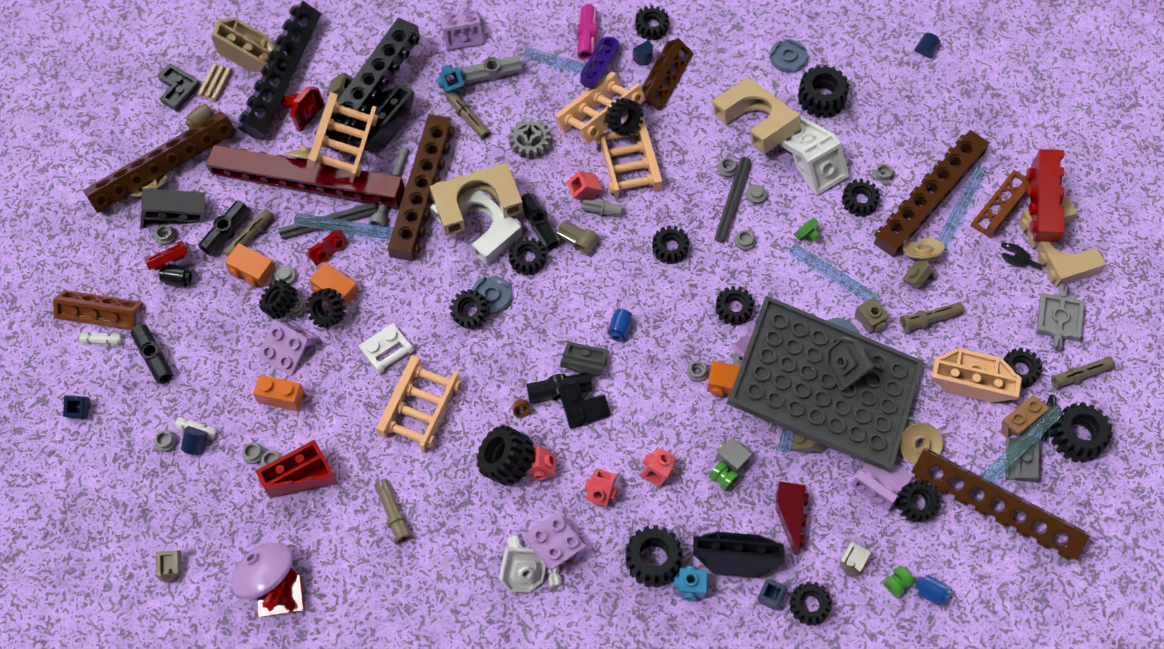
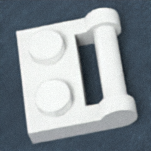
(383, 343)

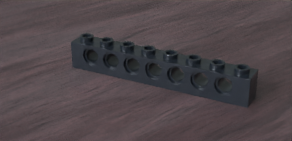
(377, 71)
(249, 122)

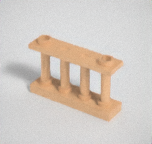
(591, 100)
(322, 140)
(648, 162)
(406, 388)

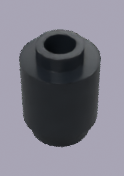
(175, 275)

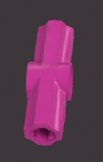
(586, 31)

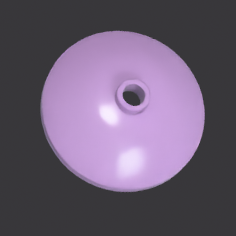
(261, 570)

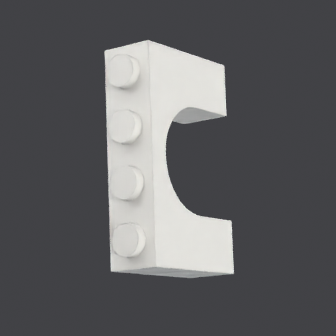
(501, 233)

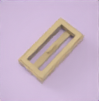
(227, 71)

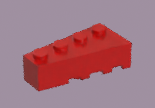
(1046, 196)

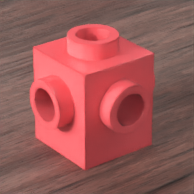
(542, 464)
(658, 466)
(601, 487)

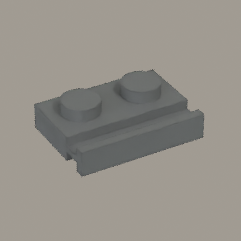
(584, 358)
(1026, 465)

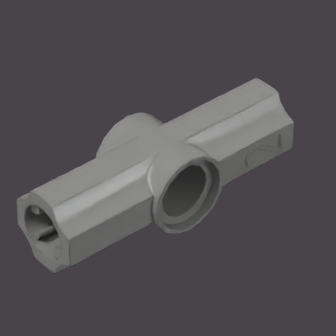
(484, 70)

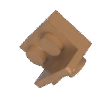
(1023, 417)

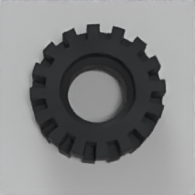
(651, 31)
(632, 121)
(857, 207)
(670, 234)
(527, 245)
(738, 295)
(278, 299)
(461, 301)
(317, 312)
(1028, 359)
(930, 501)
(810, 590)

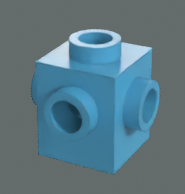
(457, 82)
(691, 583)

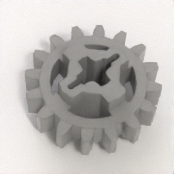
(538, 141)

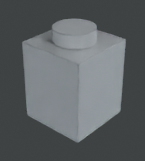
(733, 455)

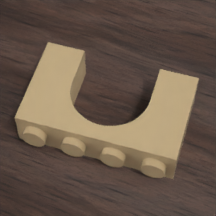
(751, 96)
(494, 180)
(1061, 266)

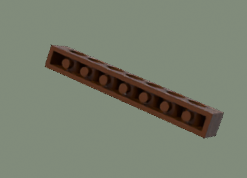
(435, 127)
(159, 161)
(891, 242)
(1069, 548)

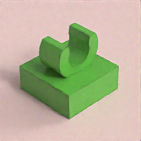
(808, 230)

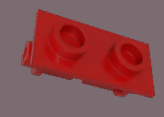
(329, 246)

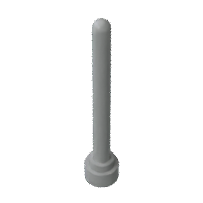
(379, 217)

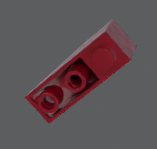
(789, 508)

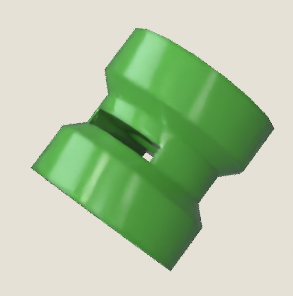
(723, 475)
(898, 581)

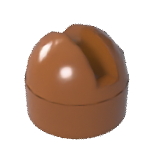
(515, 407)

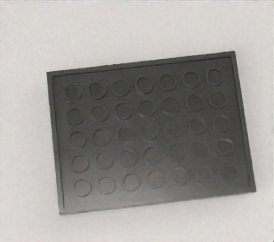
(791, 386)

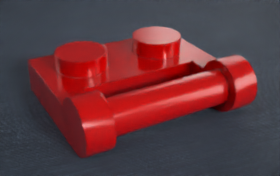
(174, 253)

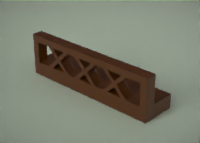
(662, 69)

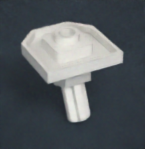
(521, 567)

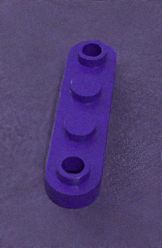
(599, 62)

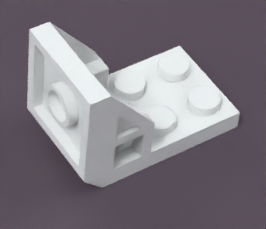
(817, 156)

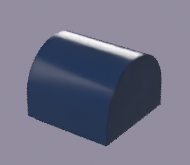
(928, 45)
(643, 53)
(76, 406)
(193, 441)
(772, 594)

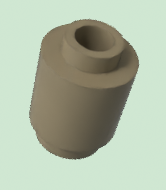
(198, 115)

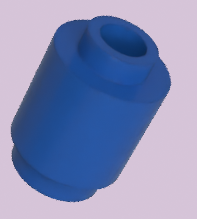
(620, 325)
(932, 590)

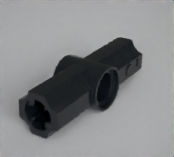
(543, 230)
(217, 235)
(156, 363)
(548, 388)

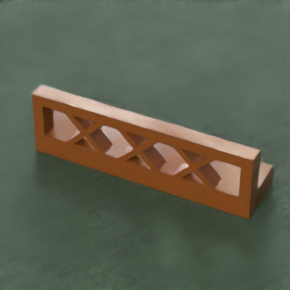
(1010, 204)
(96, 309)

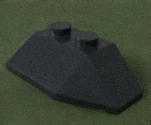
(392, 111)
(738, 553)

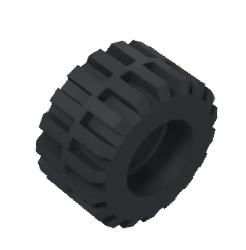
(823, 103)
(1074, 446)
(505, 455)
(645, 572)

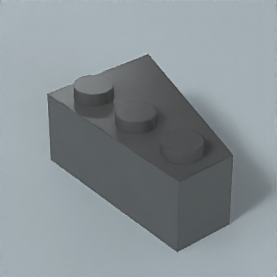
(171, 206)

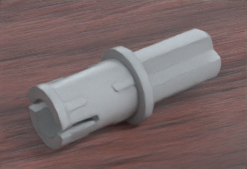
(602, 207)

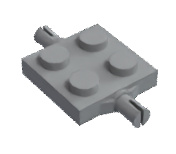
(1060, 316)

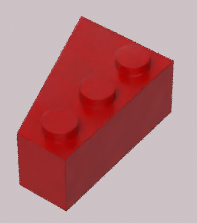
(297, 472)

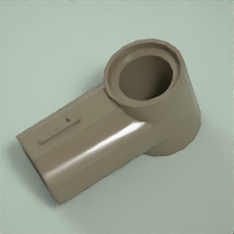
(581, 239)

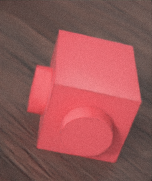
(584, 185)

